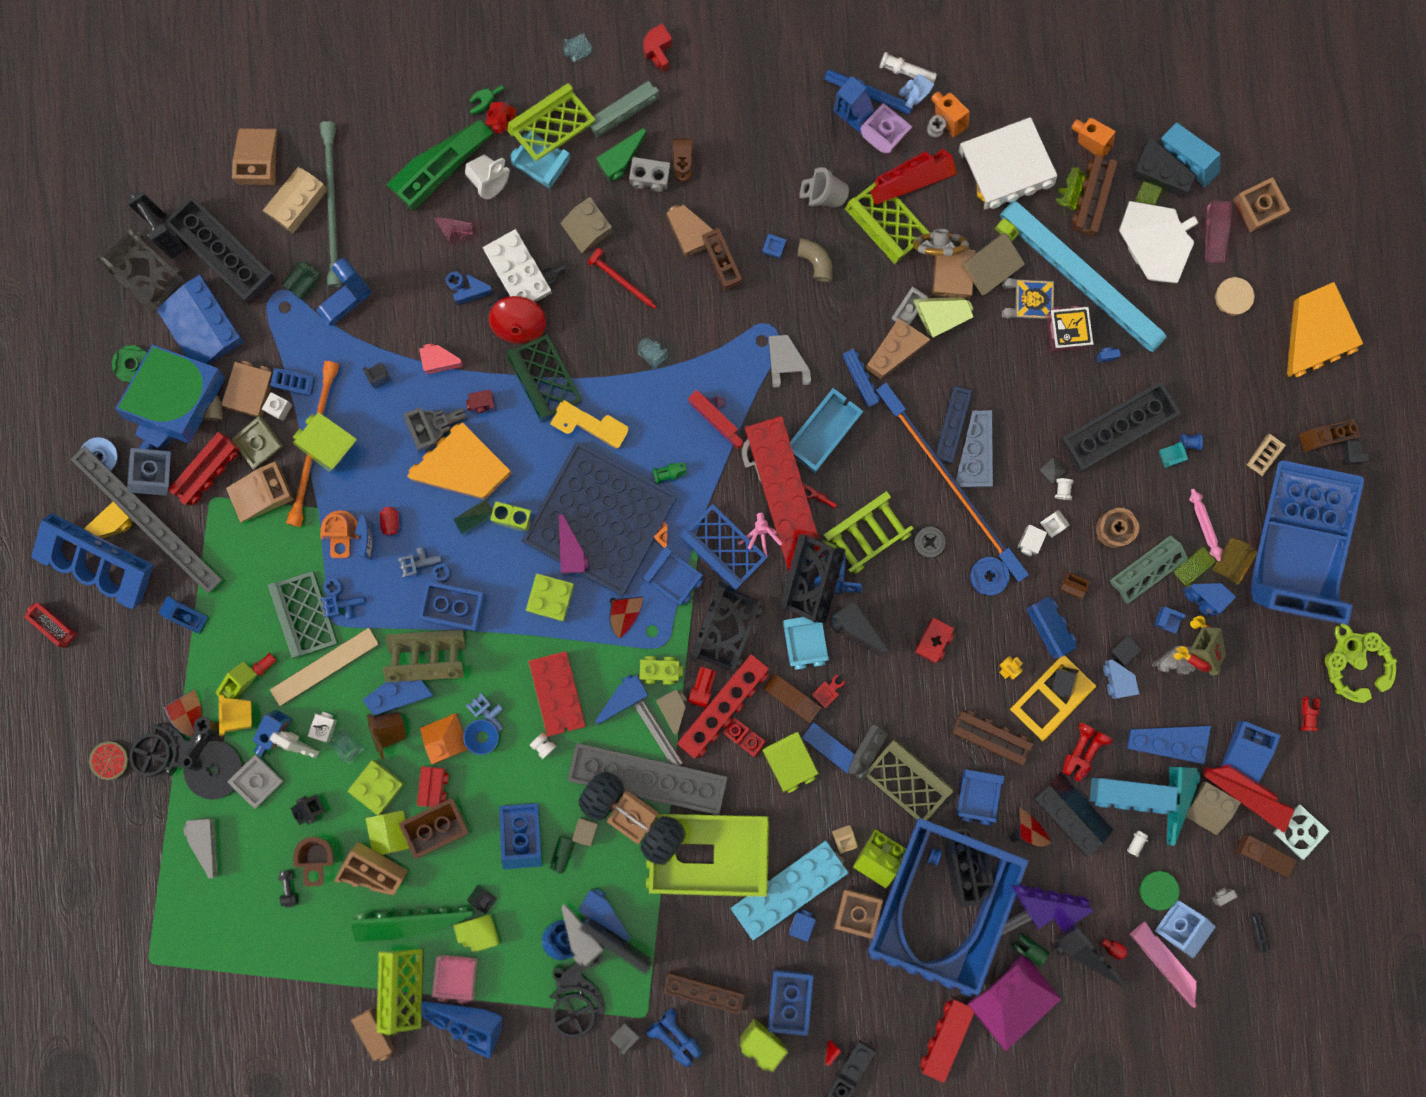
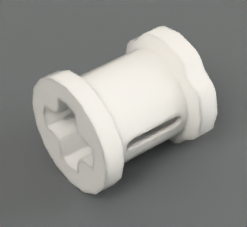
(1064, 489)

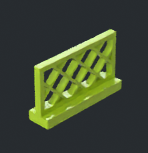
(538, 113)
(878, 233)
(389, 991)

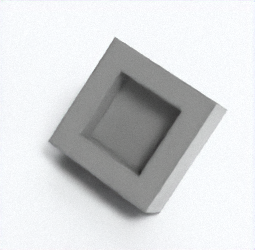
(1223, 896)

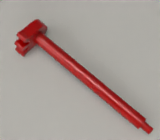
(595, 259)

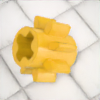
(1011, 667)

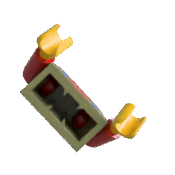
(1207, 649)

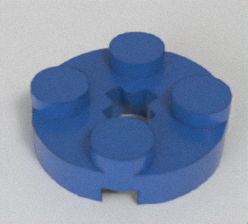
(995, 567)

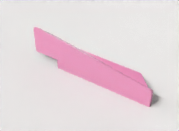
(1166, 962)

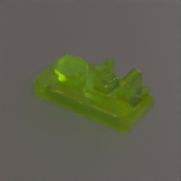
(1073, 189)

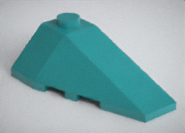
(1186, 781)

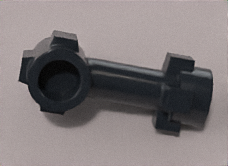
(288, 899)

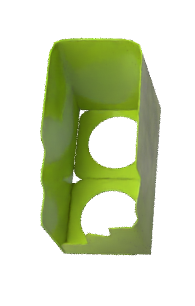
(509, 519)
(477, 933)

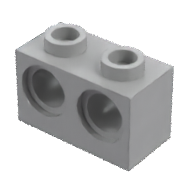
(651, 168)

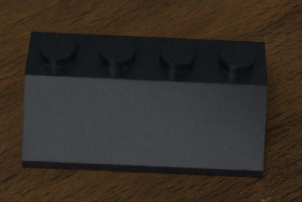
(1073, 815)

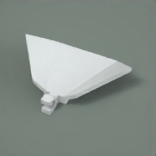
(1157, 240)

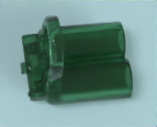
(301, 279)

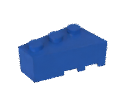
(854, 103)
(397, 695)

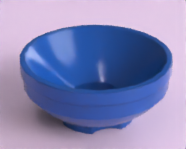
(471, 741)

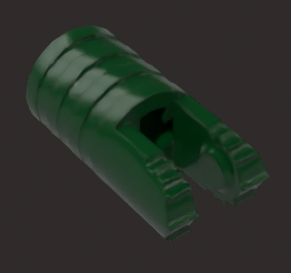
(562, 854)
(1033, 952)

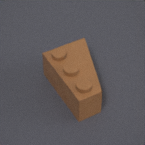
(896, 348)
(371, 870)

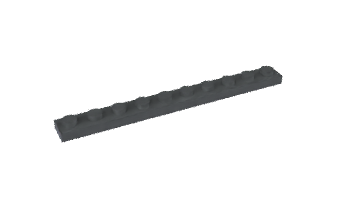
(146, 519)

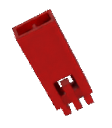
(715, 418)

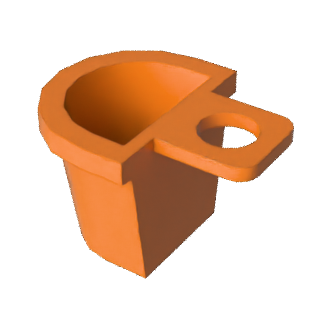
(339, 528)

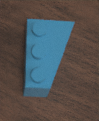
(1192, 153)

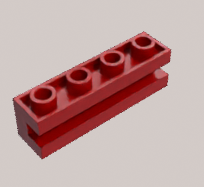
(204, 469)
(947, 1040)

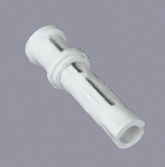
(899, 66)

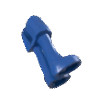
(657, 1031)

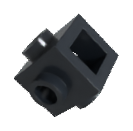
(307, 809)

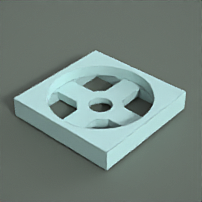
(1310, 820)

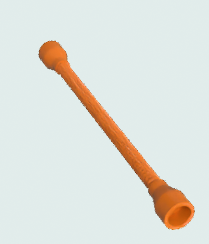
(295, 516)

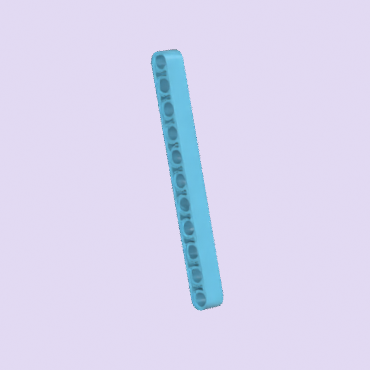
(1084, 277)

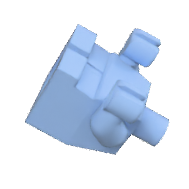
(918, 89)

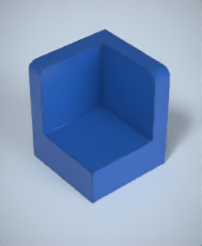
(1169, 619)

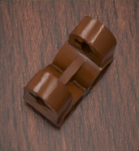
(682, 159)

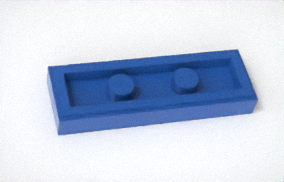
(829, 747)

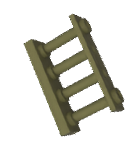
(424, 642)

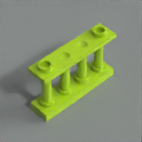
(866, 514)

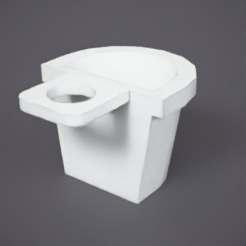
(487, 175)

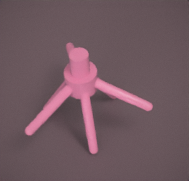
(761, 528)

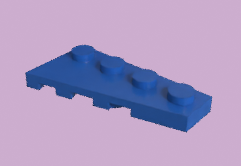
(1177, 743)

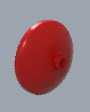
(517, 320)

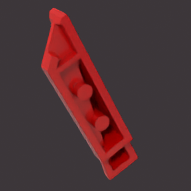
(1251, 795)

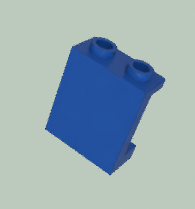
(673, 577)
(979, 796)

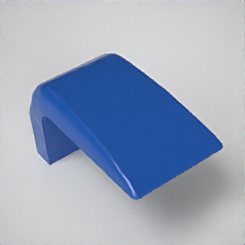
(1306, 541)

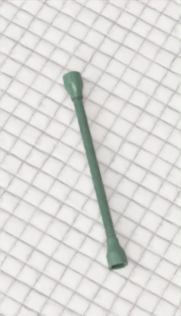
(328, 133)

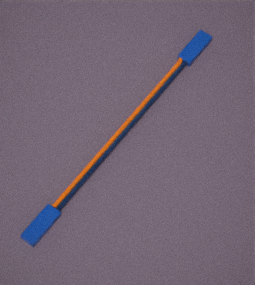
(1006, 555)

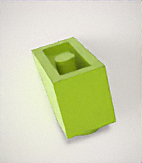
(236, 681)

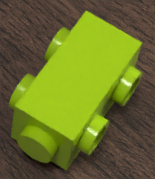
(666, 670)

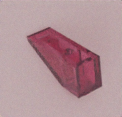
(1217, 230)

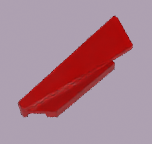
(913, 175)

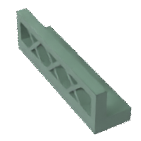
(624, 108)
(1148, 566)

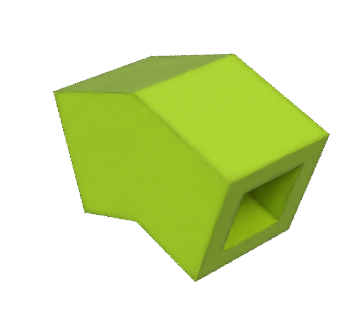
(1008, 228)

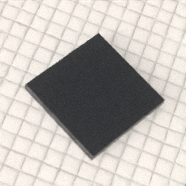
(617, 945)

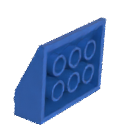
(199, 322)

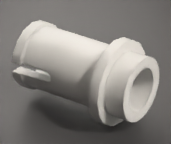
(1137, 843)

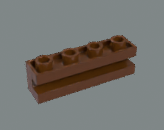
(1094, 196)
(992, 738)
(704, 992)

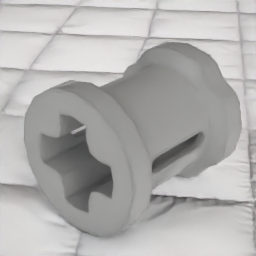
(941, 123)

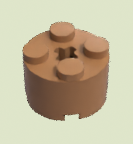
(1126, 522)

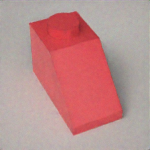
(438, 359)

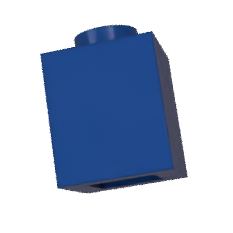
(802, 925)

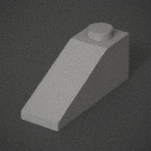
(203, 843)
(582, 945)

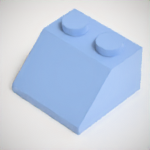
(1185, 928)

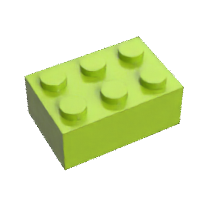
(762, 1045)

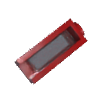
(50, 625)

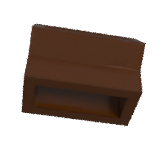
(1074, 585)

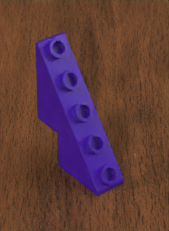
(1049, 905)

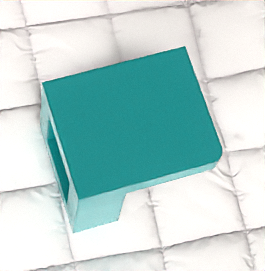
(1173, 455)

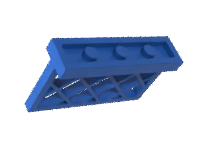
(711, 559)

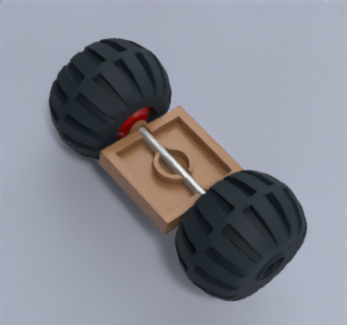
(632, 817)

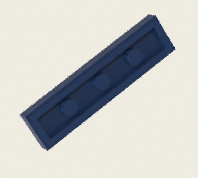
(953, 424)

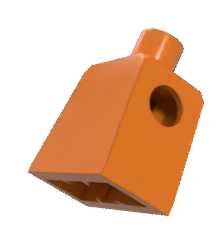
(952, 111)
(1094, 136)

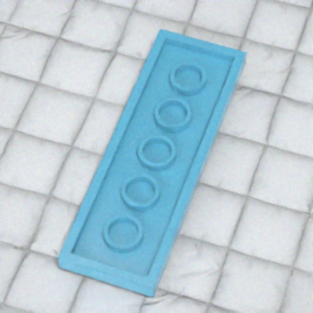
(790, 890)

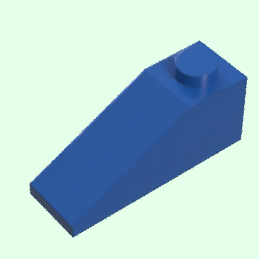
(626, 695)
(600, 910)

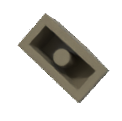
(673, 709)

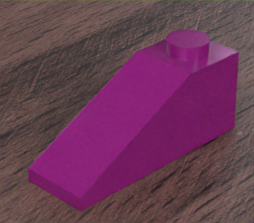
(570, 551)

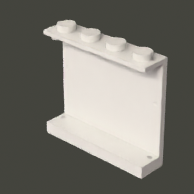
(1009, 163)

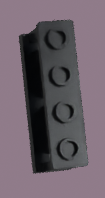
(796, 579)

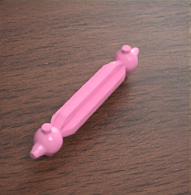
(1206, 524)

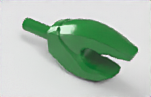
(487, 98)

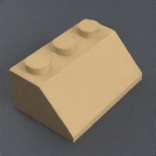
(295, 199)

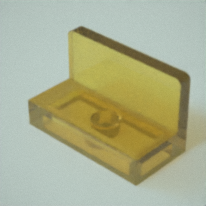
(1235, 560)

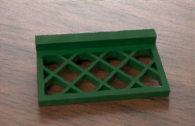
(527, 380)

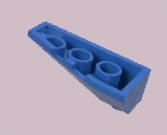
(472, 1025)

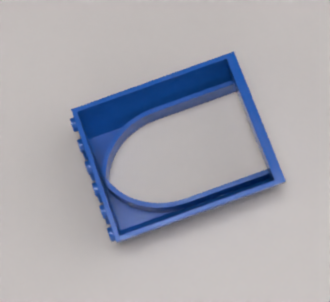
(971, 960)

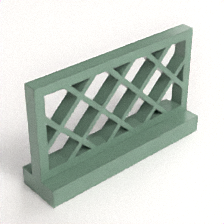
(286, 621)

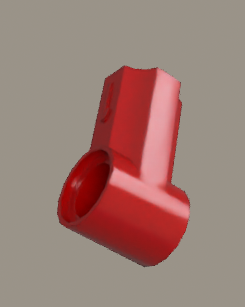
(701, 691)

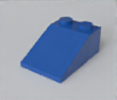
(520, 836)

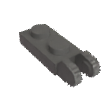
(867, 752)

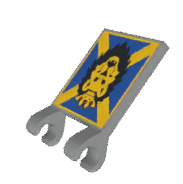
(1033, 298)

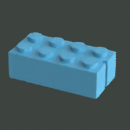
(824, 430)
(1127, 794)

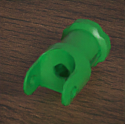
(672, 472)

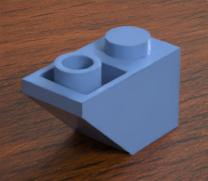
(1121, 681)

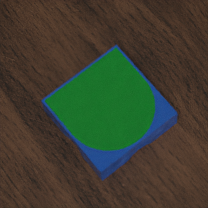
(170, 393)

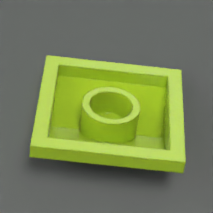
(386, 833)

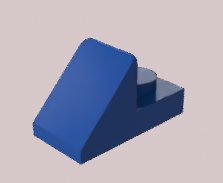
(478, 290)

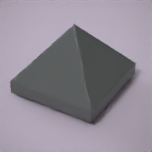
(1052, 470)

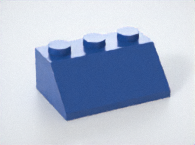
(1052, 627)

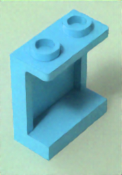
(546, 169)
(805, 642)

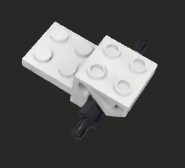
(518, 269)

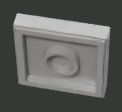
(255, 781)

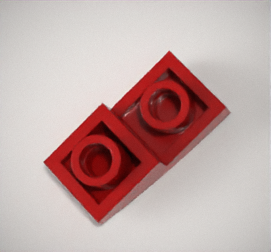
(744, 737)

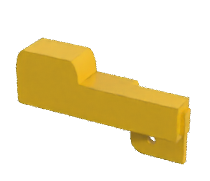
(607, 430)

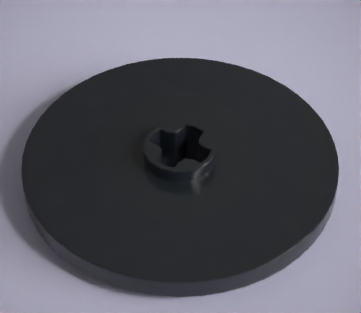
(216, 785)

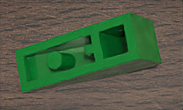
(617, 159)

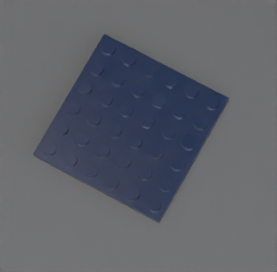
(607, 510)

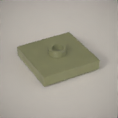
(257, 442)

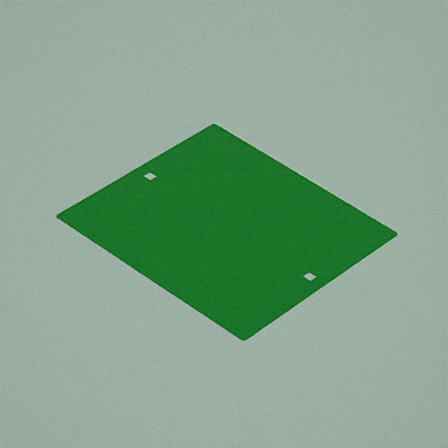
(237, 917)

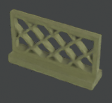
(920, 769)

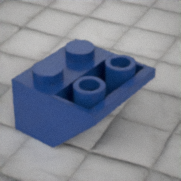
(1210, 597)

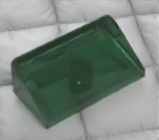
(473, 517)

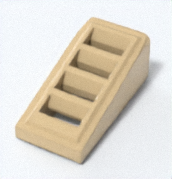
(1275, 452)

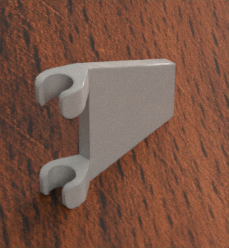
(786, 360)

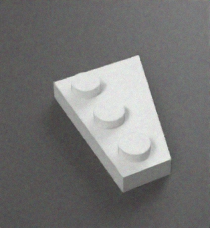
(290, 742)

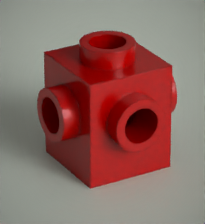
(499, 116)

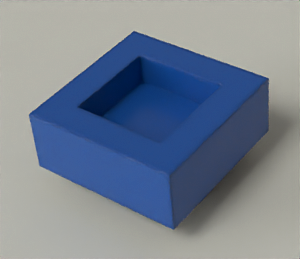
(774, 246)
(1108, 354)

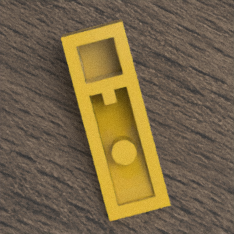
(110, 522)

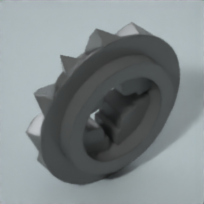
(929, 532)

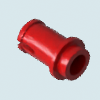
(265, 663)

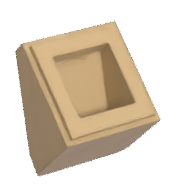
(845, 839)

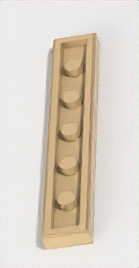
(324, 667)

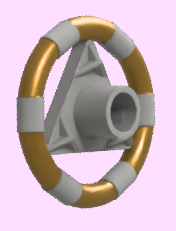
(940, 244)

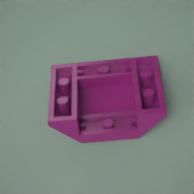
(1014, 1002)

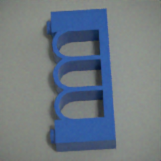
(49, 551)

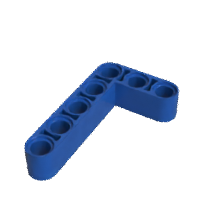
(346, 298)

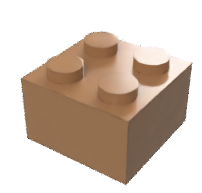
(1261, 204)
(858, 913)

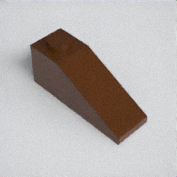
(722, 260)
(792, 698)
(1265, 855)

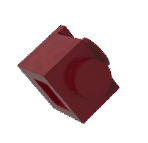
(481, 401)

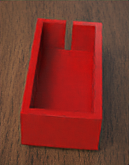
(557, 693)

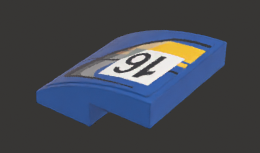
(365, 531)

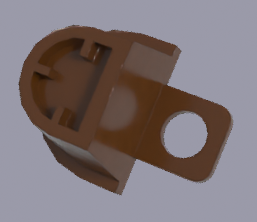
(386, 730)
(313, 854)

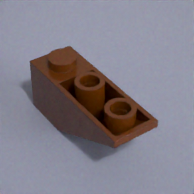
(1329, 435)

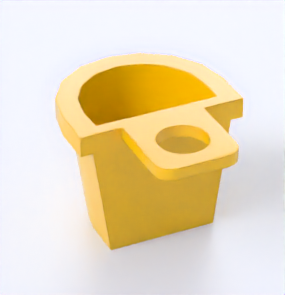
(233, 715)

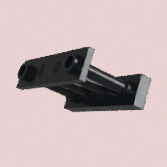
(159, 232)

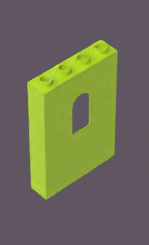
(739, 858)

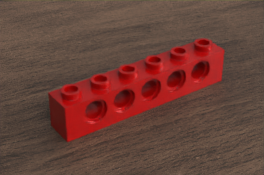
(760, 673)

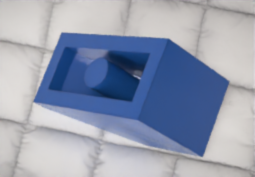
(182, 614)

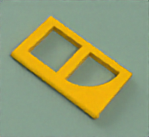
(1083, 688)

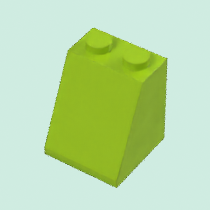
(323, 441)
(790, 762)

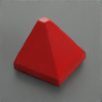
(831, 1052)

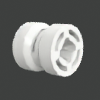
(543, 745)

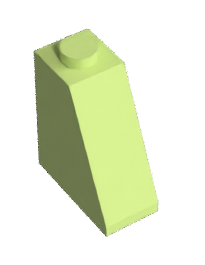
(943, 313)

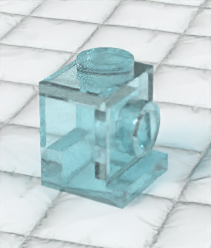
(651, 352)

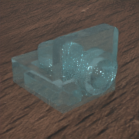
(577, 47)

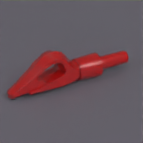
(819, 496)

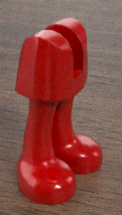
(1084, 768)

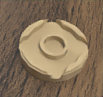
(1234, 296)

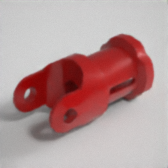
(1310, 714)

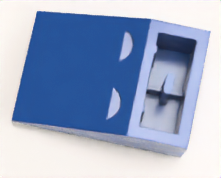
(1251, 749)

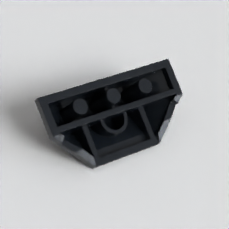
(968, 871)

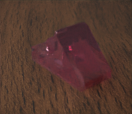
(450, 226)

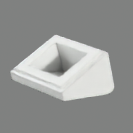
(1055, 523)

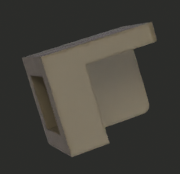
(585, 832)

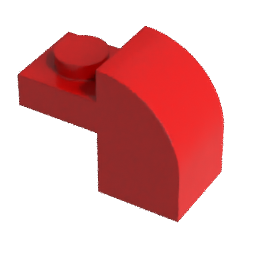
(656, 42)

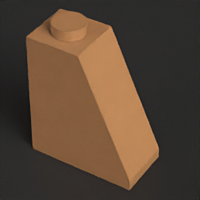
(687, 229)
(378, 1044)

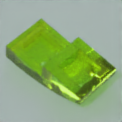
(1148, 193)
(1194, 566)

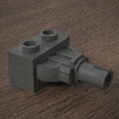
(427, 426)

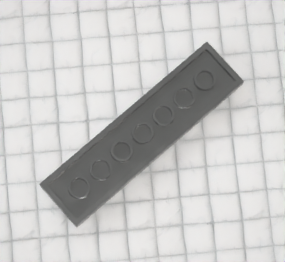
(651, 778)

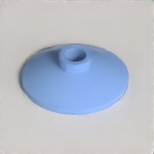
(104, 447)

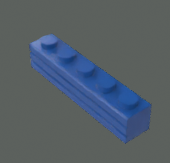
(861, 378)

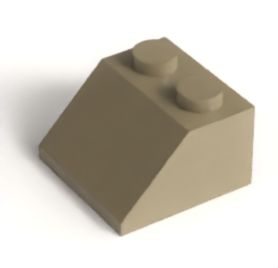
(586, 225)
(1211, 808)

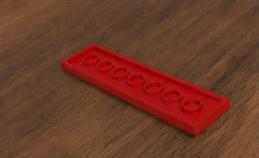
(781, 483)

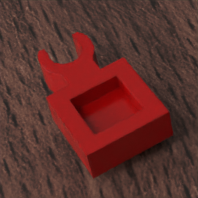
(826, 693)

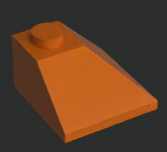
(443, 738)

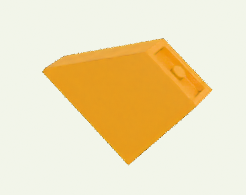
(1320, 331)
(461, 465)

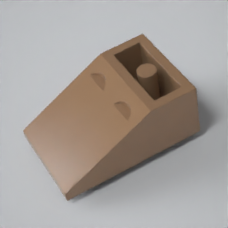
(255, 157)
(260, 492)

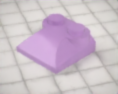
(885, 129)

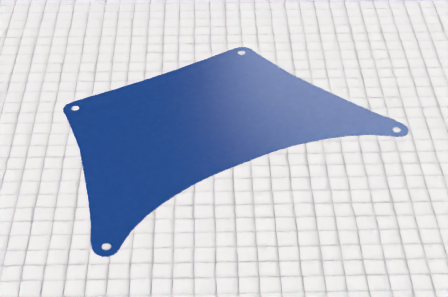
(492, 557)

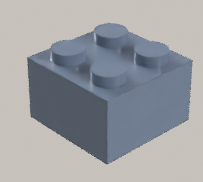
(148, 471)

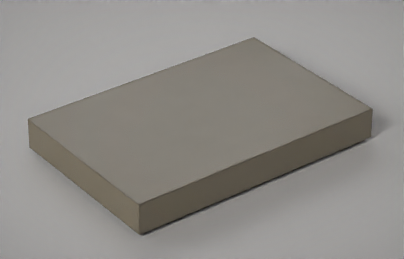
(993, 263)

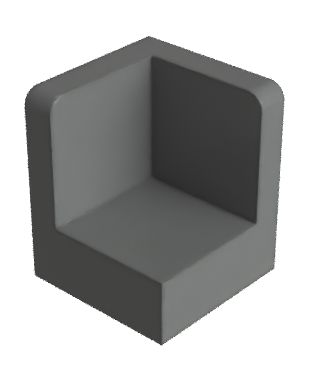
(625, 1037)

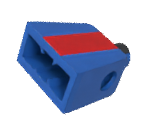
(272, 723)

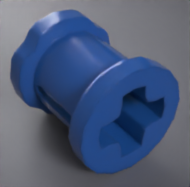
(1192, 441)

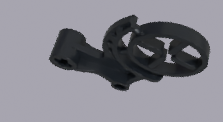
(184, 753)
(572, 979)

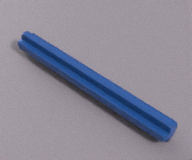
(874, 93)

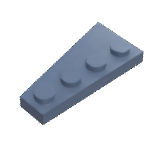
(977, 455)

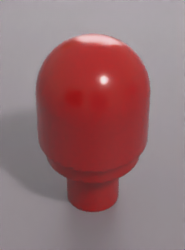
(1115, 949)

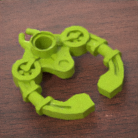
(1356, 656)

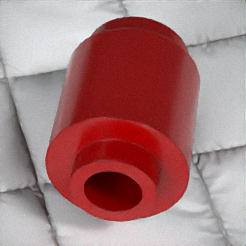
(389, 521)

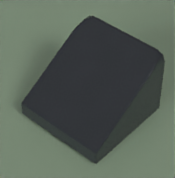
(481, 899)

